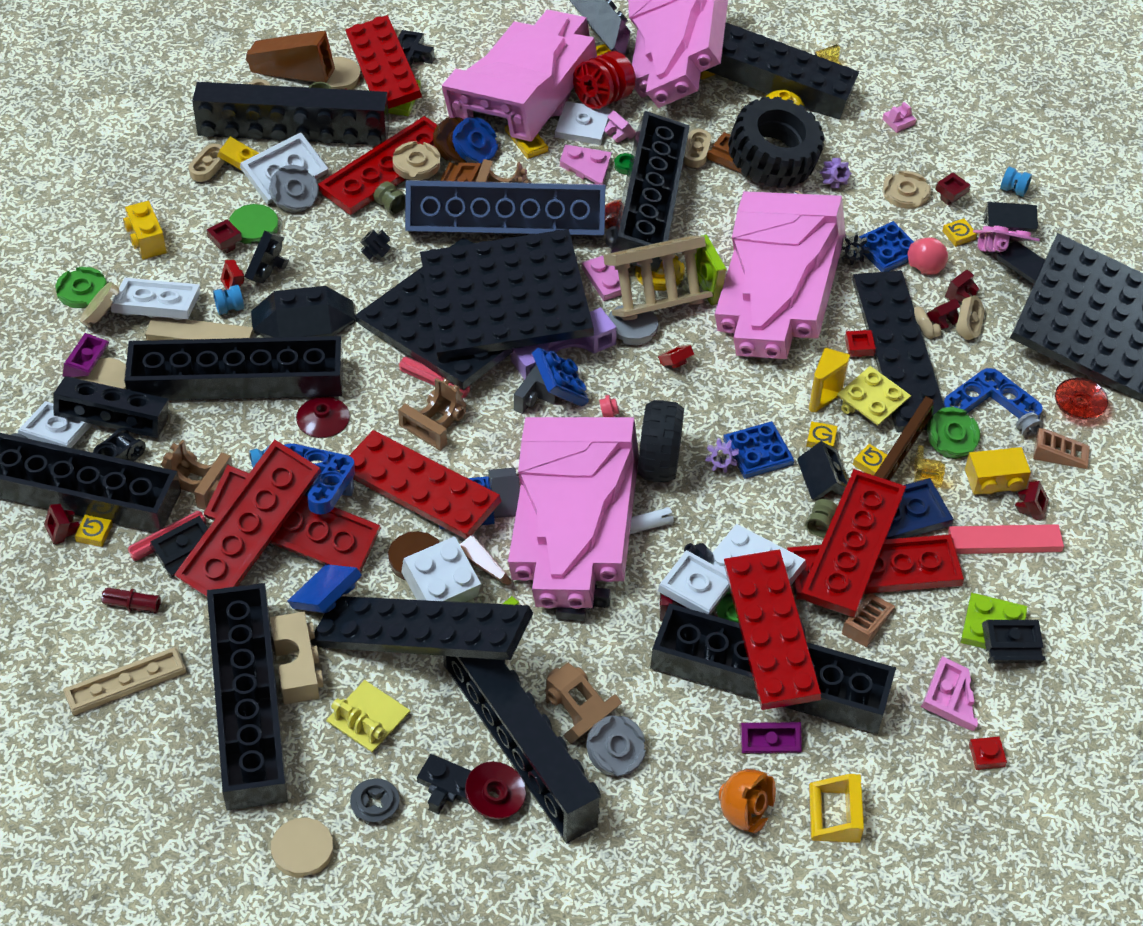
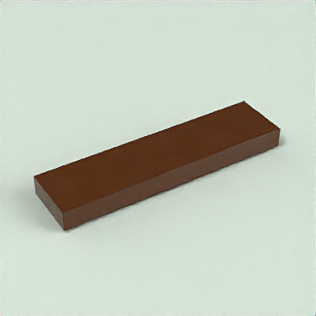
(906, 440)

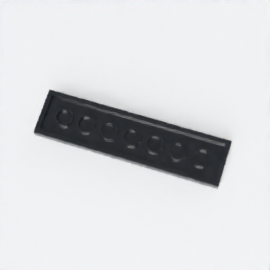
(897, 340)
(424, 627)

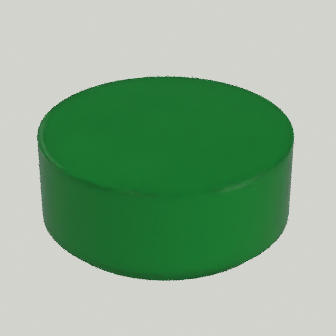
(622, 162)

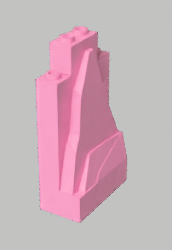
(675, 45)
(523, 73)
(780, 270)
(573, 506)

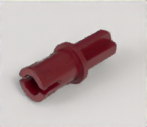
(131, 600)

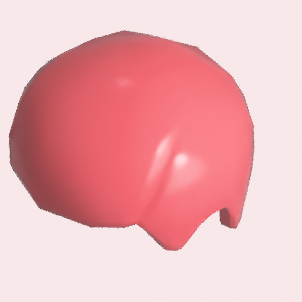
(928, 255)

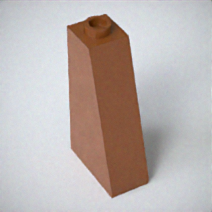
(293, 57)

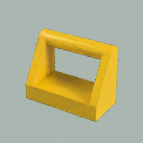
(828, 378)
(849, 785)

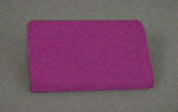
(84, 356)
(771, 737)

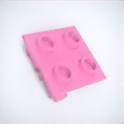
(997, 238)

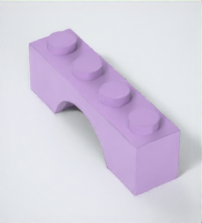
(603, 338)

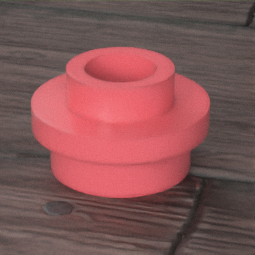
(609, 406)

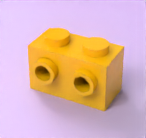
(145, 230)
(997, 470)

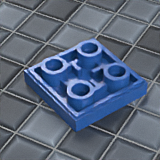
(887, 246)
(561, 377)
(759, 450)
(325, 588)

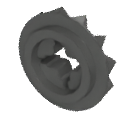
(375, 789)

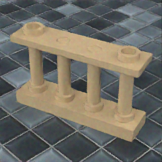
(643, 256)

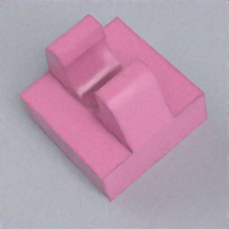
(899, 117)
(620, 125)

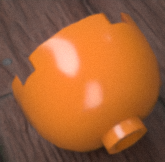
(744, 794)

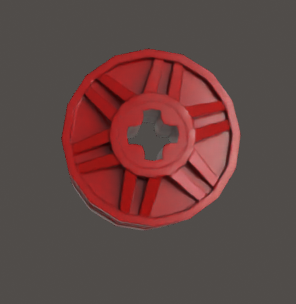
(604, 79)

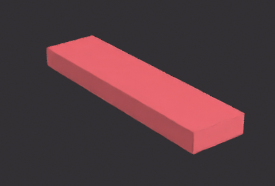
(1006, 539)

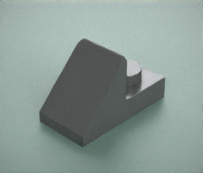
(531, 389)
(506, 484)

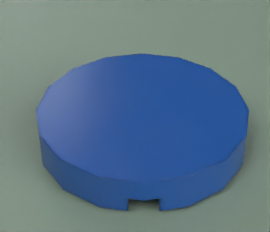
(475, 140)

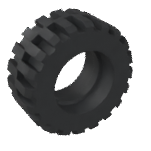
(769, 162)

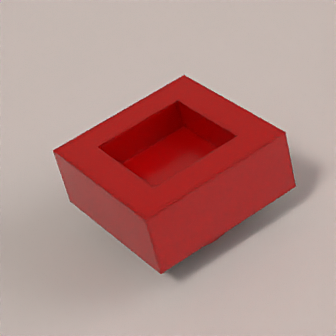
(231, 274)
(860, 343)
(676, 356)
(987, 753)

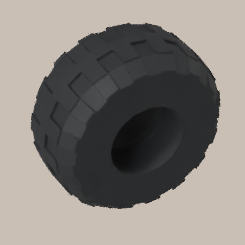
(660, 441)

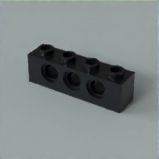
(110, 406)

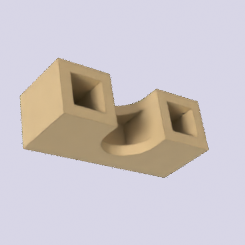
(299, 677)

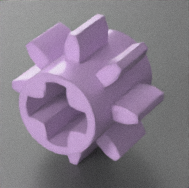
(835, 172)
(717, 461)

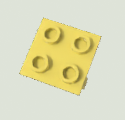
(872, 396)
(367, 715)

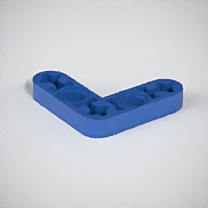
(989, 389)
(329, 466)

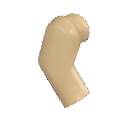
(928, 329)

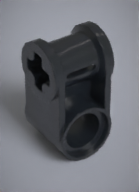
(121, 447)

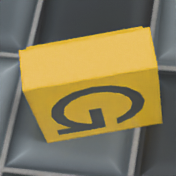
(959, 232)
(821, 432)
(869, 459)
(93, 530)

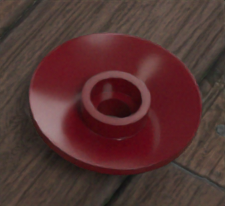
(322, 424)
(499, 779)

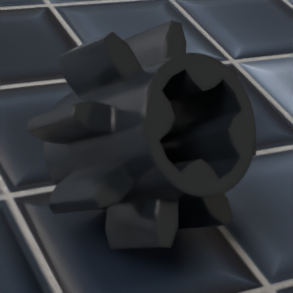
(855, 241)
(375, 244)

